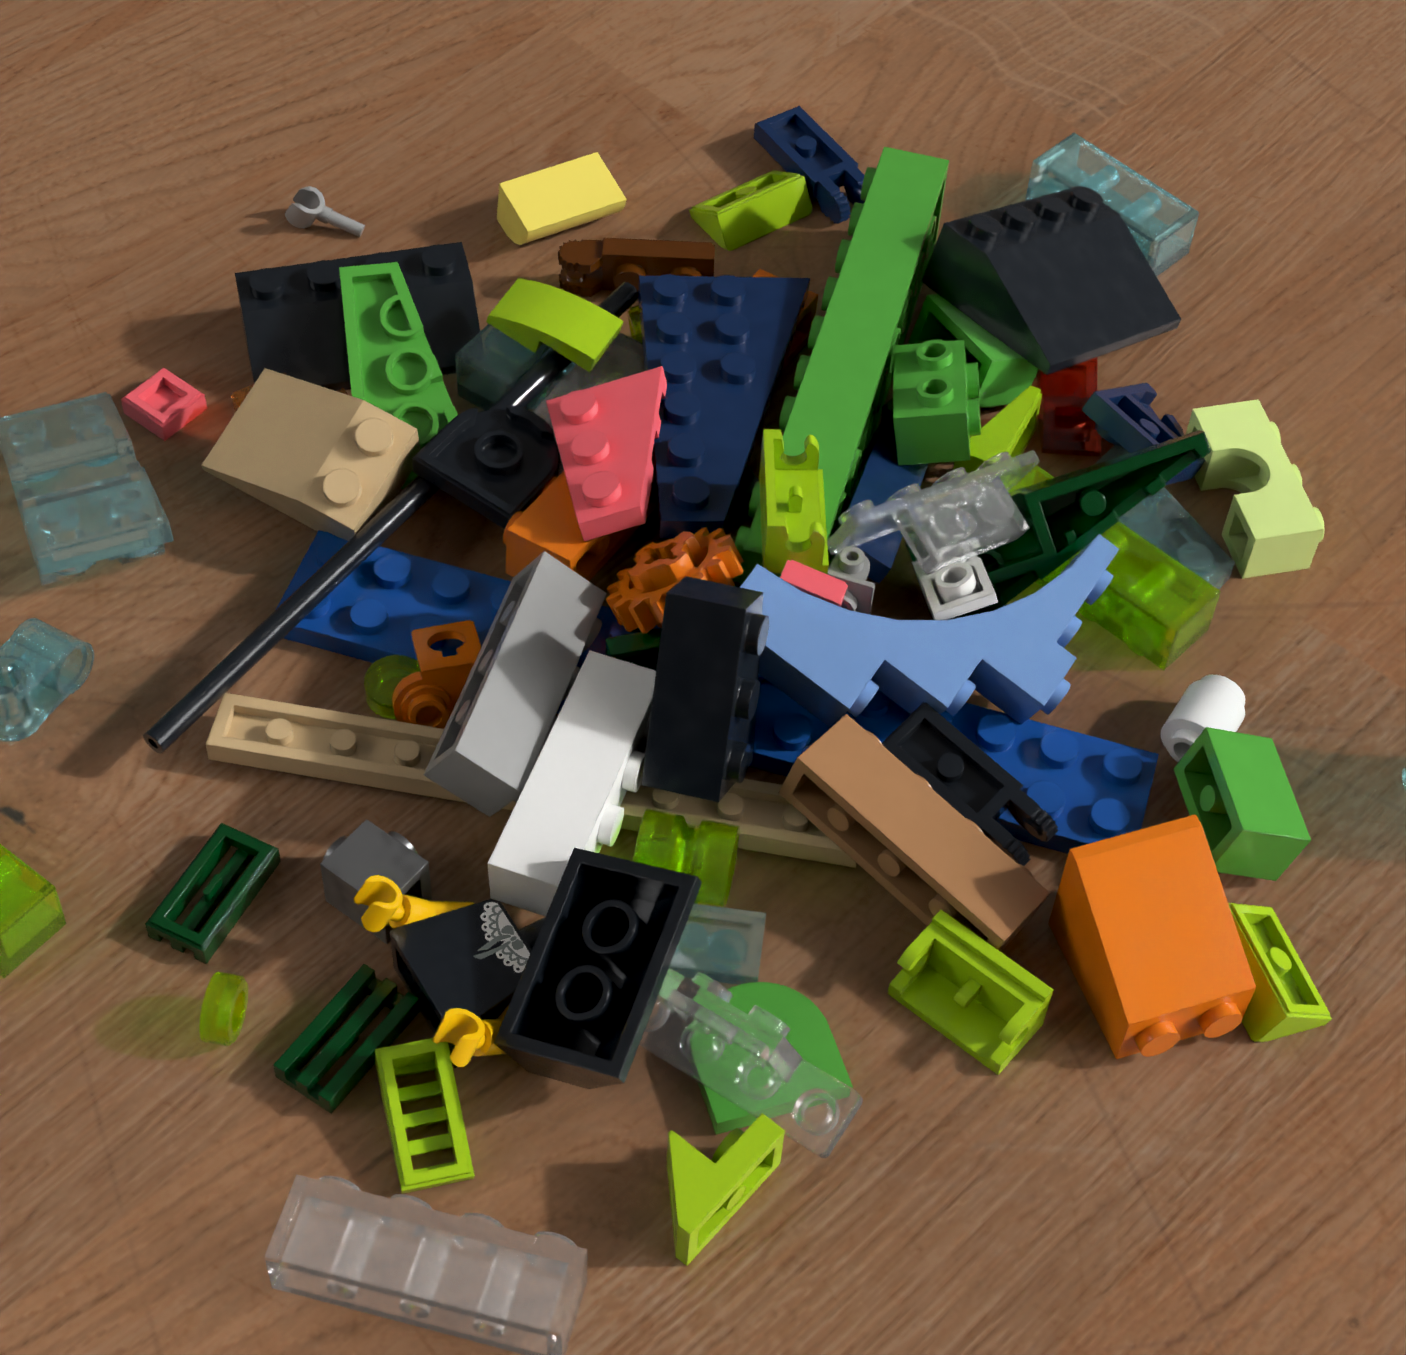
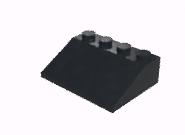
(1052, 278)

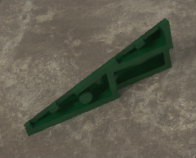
(1077, 507)

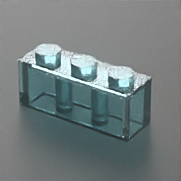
(1155, 218)

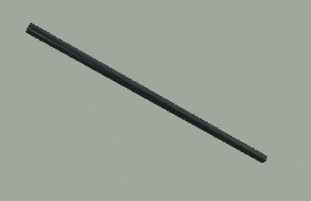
(344, 561)

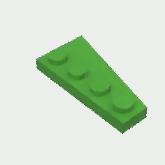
(390, 351)

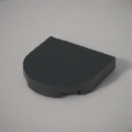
(491, 460)

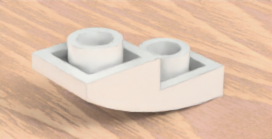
(956, 588)

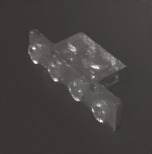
(950, 519)
(747, 1061)

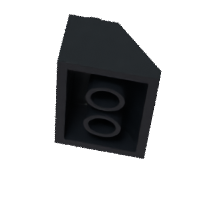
(596, 969)

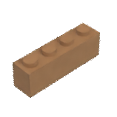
(910, 835)

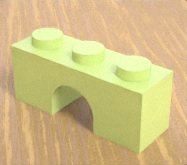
(1272, 520)

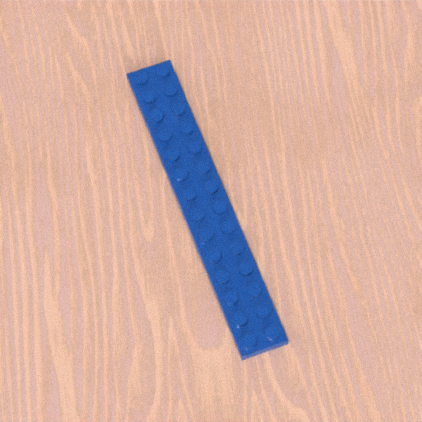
(1080, 780)

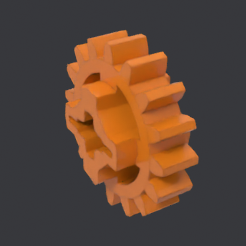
(642, 590)

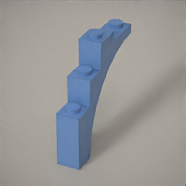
(1011, 656)

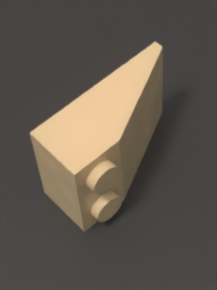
(314, 453)

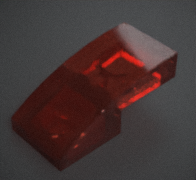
(1060, 418)

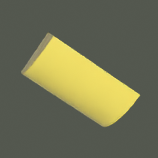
(558, 199)

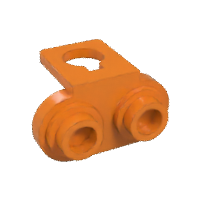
(432, 692)

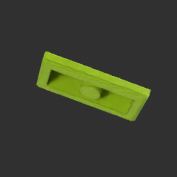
(753, 209)
(1284, 992)

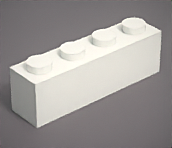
(576, 782)

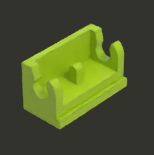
(792, 505)
(970, 992)

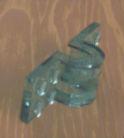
(81, 488)

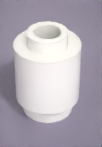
(1205, 703)

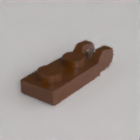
(609, 262)

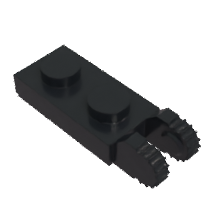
(968, 779)

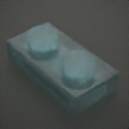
(721, 944)

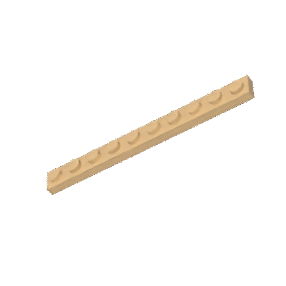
(397, 754)

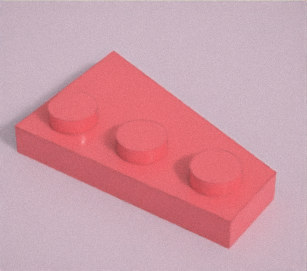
(608, 448)

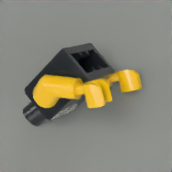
(453, 958)

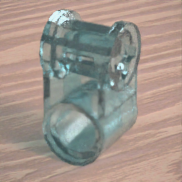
(37, 674)

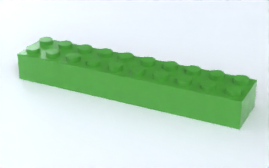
(865, 316)

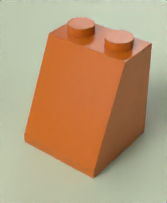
(1152, 938)

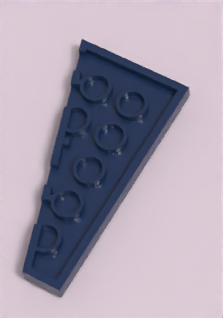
(721, 363)

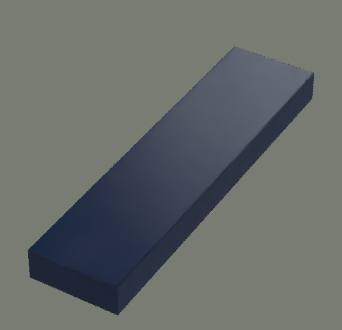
(877, 481)

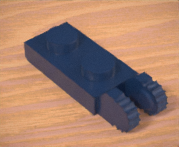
(811, 152)

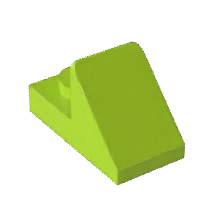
(710, 1192)

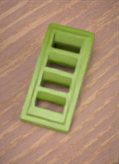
(1006, 431)
(413, 1059)

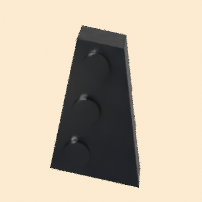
(705, 689)

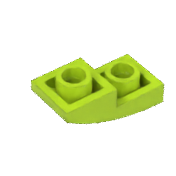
(548, 315)

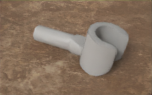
(311, 206)

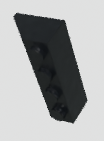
(297, 313)

